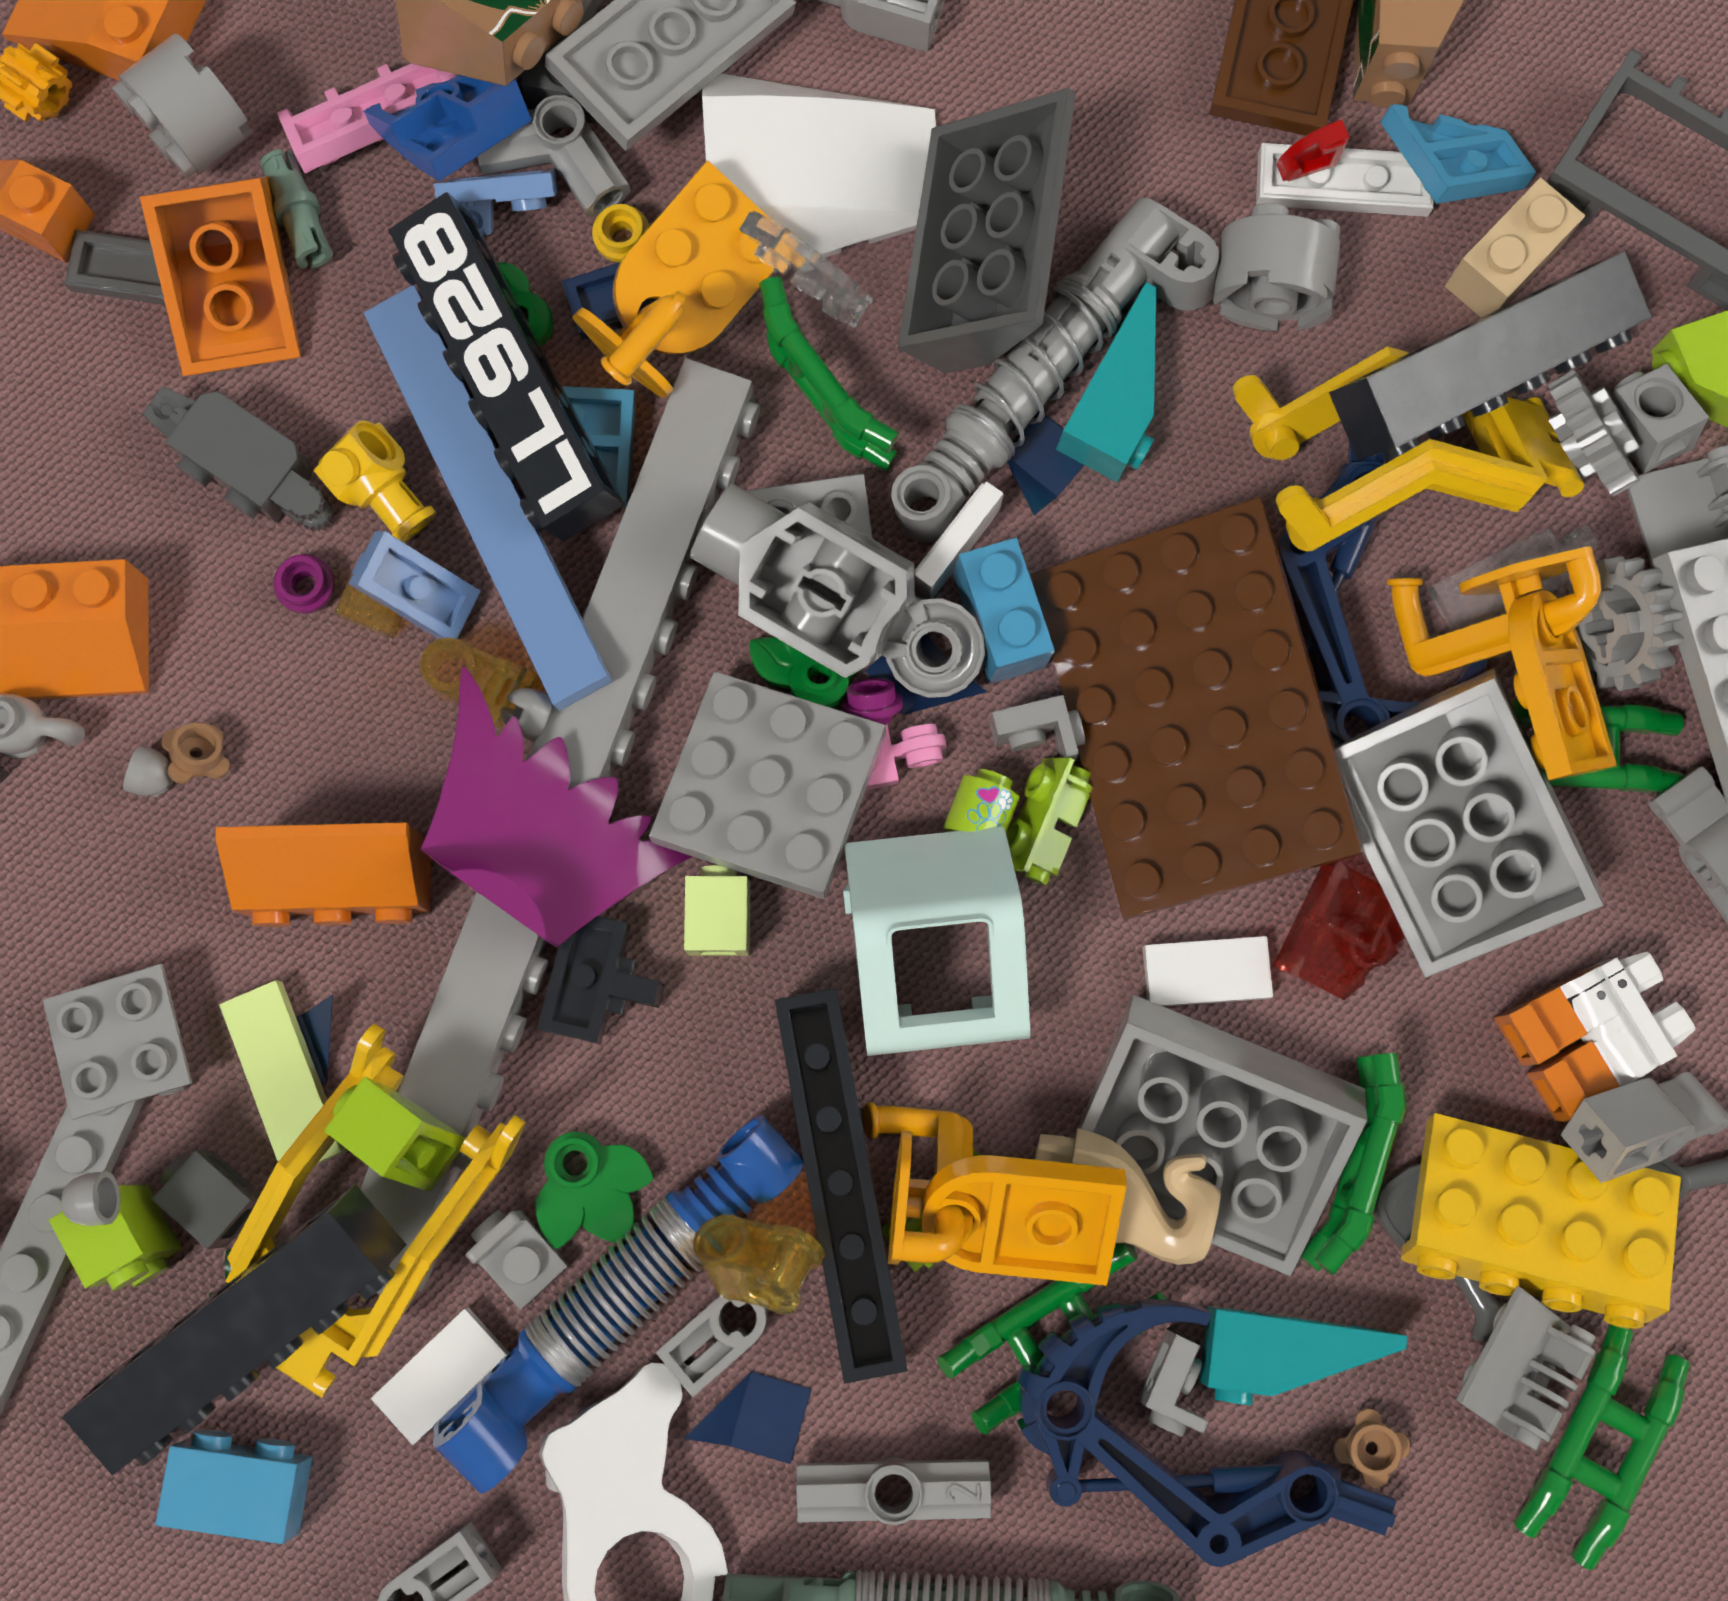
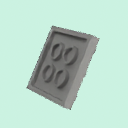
(768, 785)

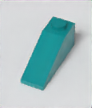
(1119, 401)
(1276, 1353)

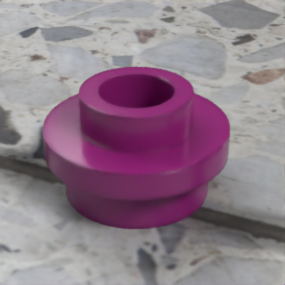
(294, 570)
(873, 700)

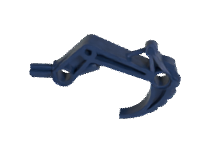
(1322, 618)
(1249, 1501)

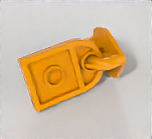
(694, 267)
(1545, 646)
(998, 1209)

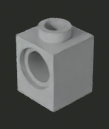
(1678, 413)

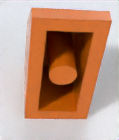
(41, 208)

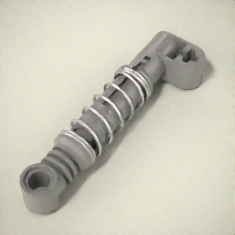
(1083, 311)

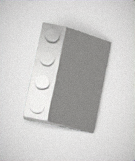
(1464, 826)
(1262, 1120)

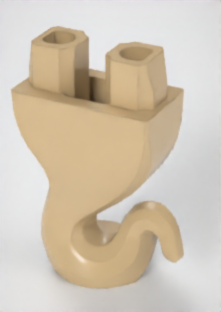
(1142, 1216)

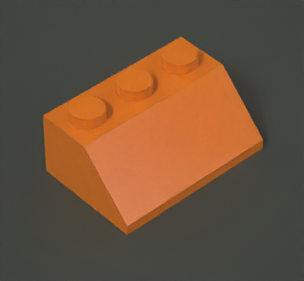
(74, 629)
(325, 872)

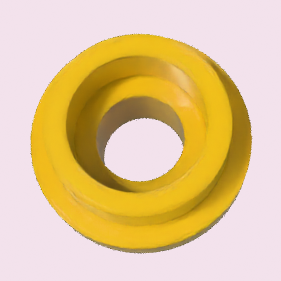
(614, 219)

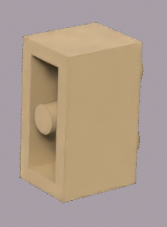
(1514, 249)

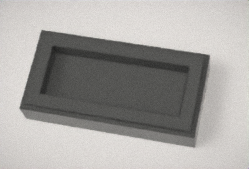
(113, 268)

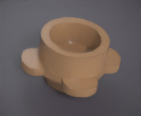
(199, 738)
(1390, 1448)

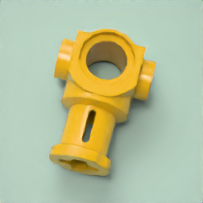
(368, 472)

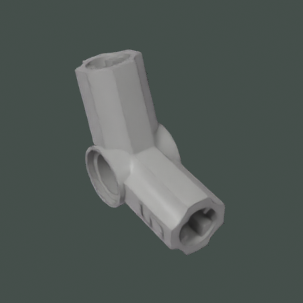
(576, 157)

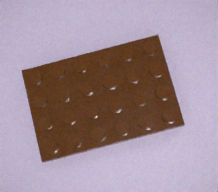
(1197, 711)

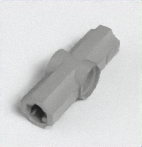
(938, 1490)

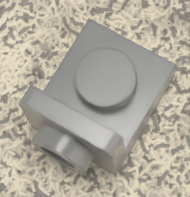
(1029, 723)
(516, 1256)
(1172, 1373)

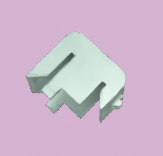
(932, 884)

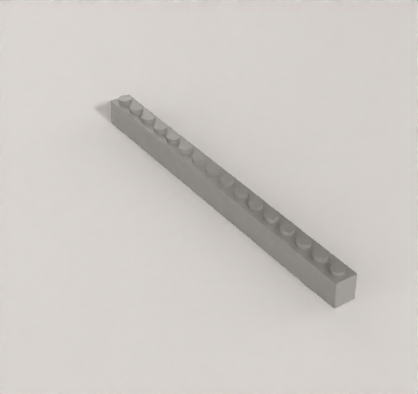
(630, 624)

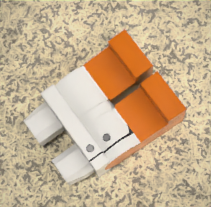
(1615, 1027)

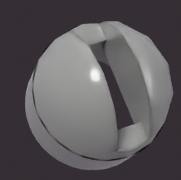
(531, 711)
(147, 773)
(92, 1199)

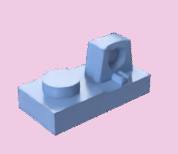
(524, 190)
(413, 586)

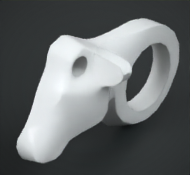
(611, 1486)

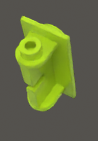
(1053, 793)

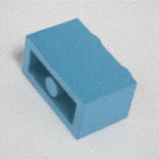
(1002, 599)
(234, 1487)

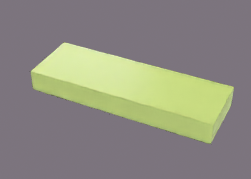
(276, 1064)

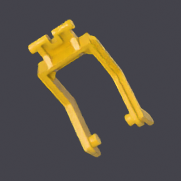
(1513, 462)
(366, 1330)

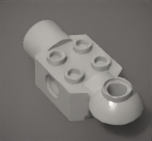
(835, 593)

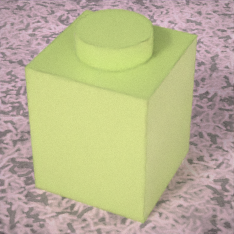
(717, 913)

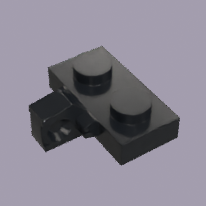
(593, 980)

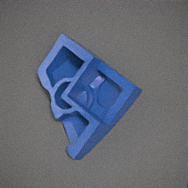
(451, 123)

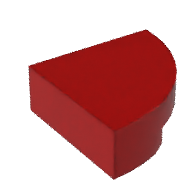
(1314, 152)

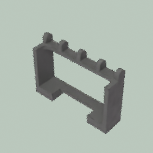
(1592, 191)

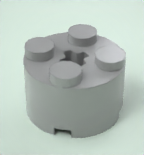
(185, 104)
(1277, 269)

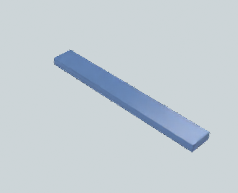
(489, 503)

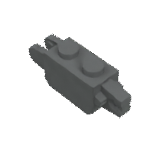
(241, 455)

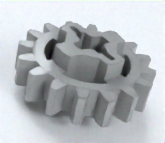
(1593, 433)
(1629, 626)

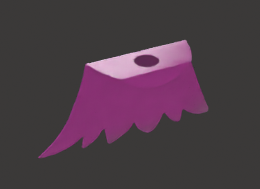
(526, 836)

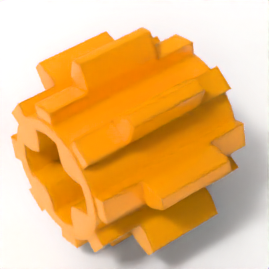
(33, 82)

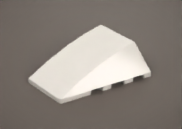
(820, 159)

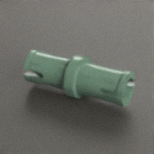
(296, 209)

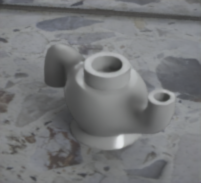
(27, 727)

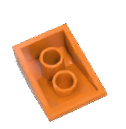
(101, 33)
(233, 279)

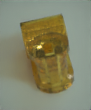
(492, 674)
(757, 1260)

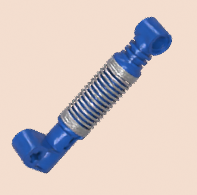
(554, 1354)

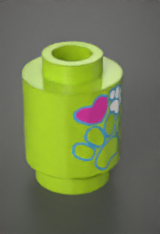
(982, 803)

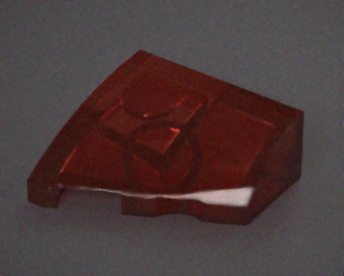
(1340, 932)

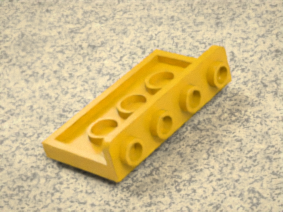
(1543, 1222)

